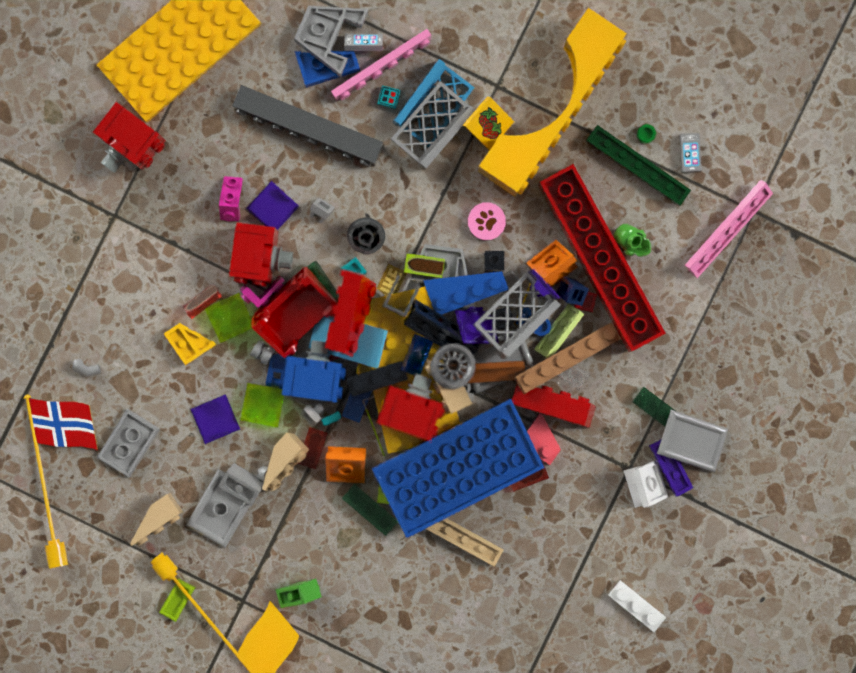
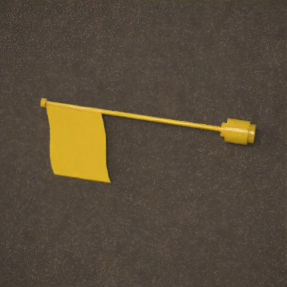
(265, 644)

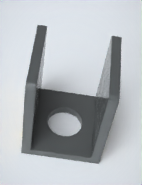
(404, 314)

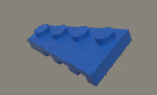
(460, 291)

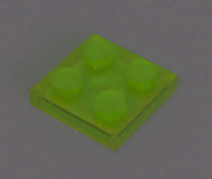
(229, 317)
(262, 405)

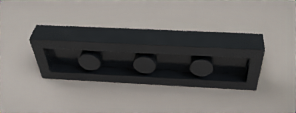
(435, 327)

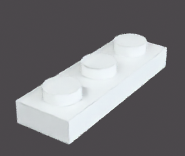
(637, 606)

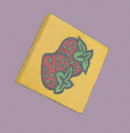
(488, 122)

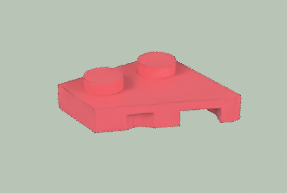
(543, 440)

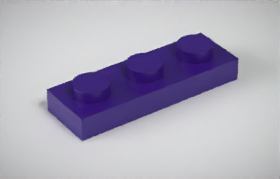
(672, 471)

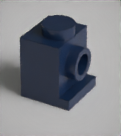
(572, 291)

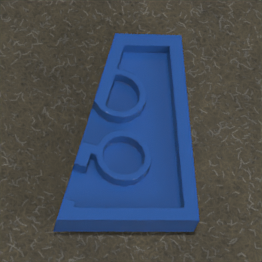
(316, 72)

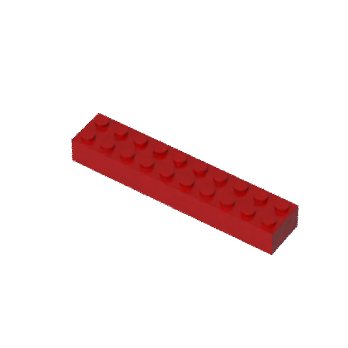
(601, 258)

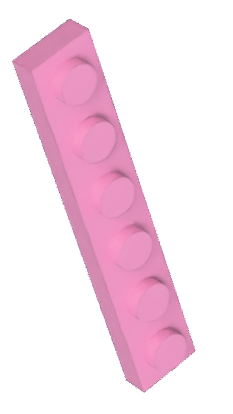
(388, 61)
(729, 229)

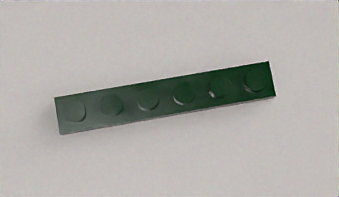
(638, 165)

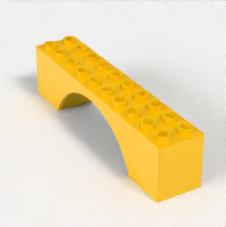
(590, 51)

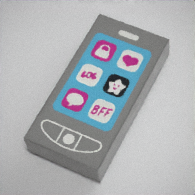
(363, 42)
(690, 152)

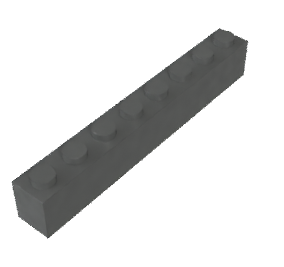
(307, 125)

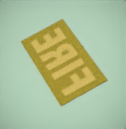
(388, 279)

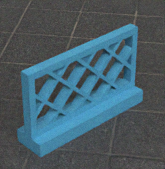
(423, 90)

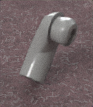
(85, 371)

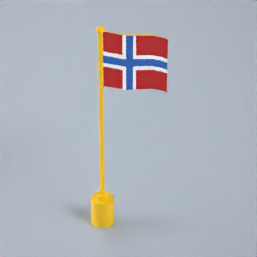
(59, 426)

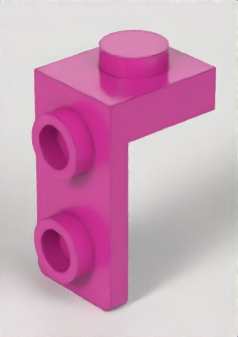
(230, 198)
(249, 296)

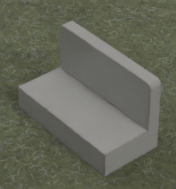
(241, 484)

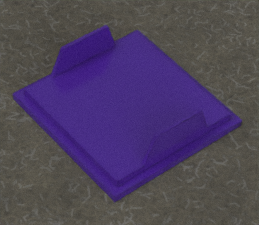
(272, 206)
(541, 286)
(469, 333)
(215, 419)

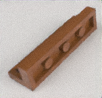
(494, 371)

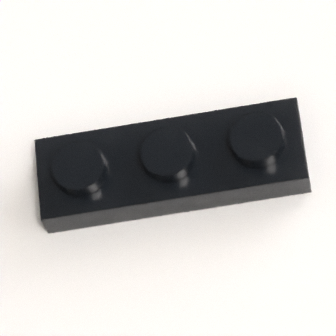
(376, 379)

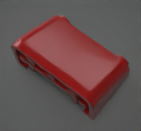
(293, 312)

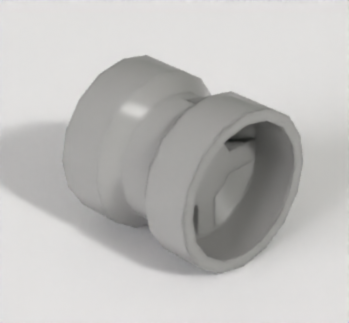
(262, 352)

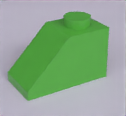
(298, 593)

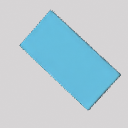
(369, 343)

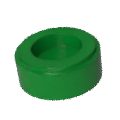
(646, 133)

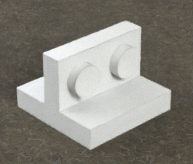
(646, 484)

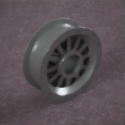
(468, 360)

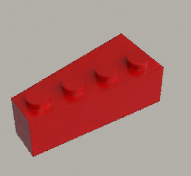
(350, 312)
(556, 405)

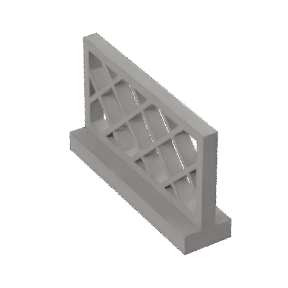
(447, 133)
(524, 330)

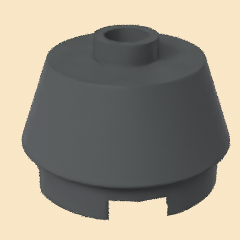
(366, 235)

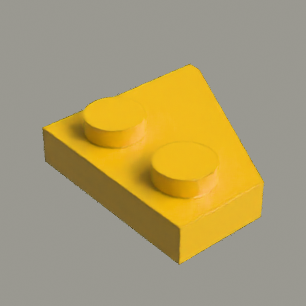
(188, 343)

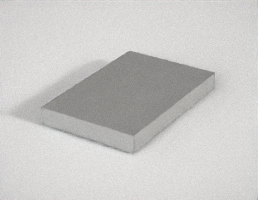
(128, 443)

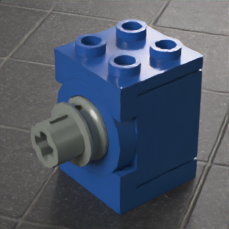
(314, 375)

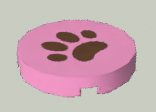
(486, 221)

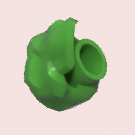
(632, 240)

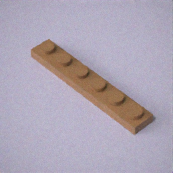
(567, 358)

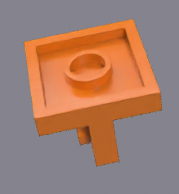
(553, 263)
(345, 464)

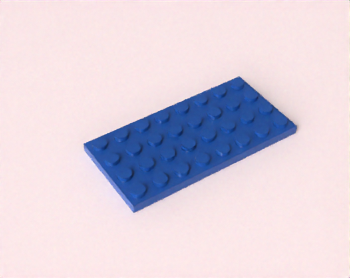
(458, 468)

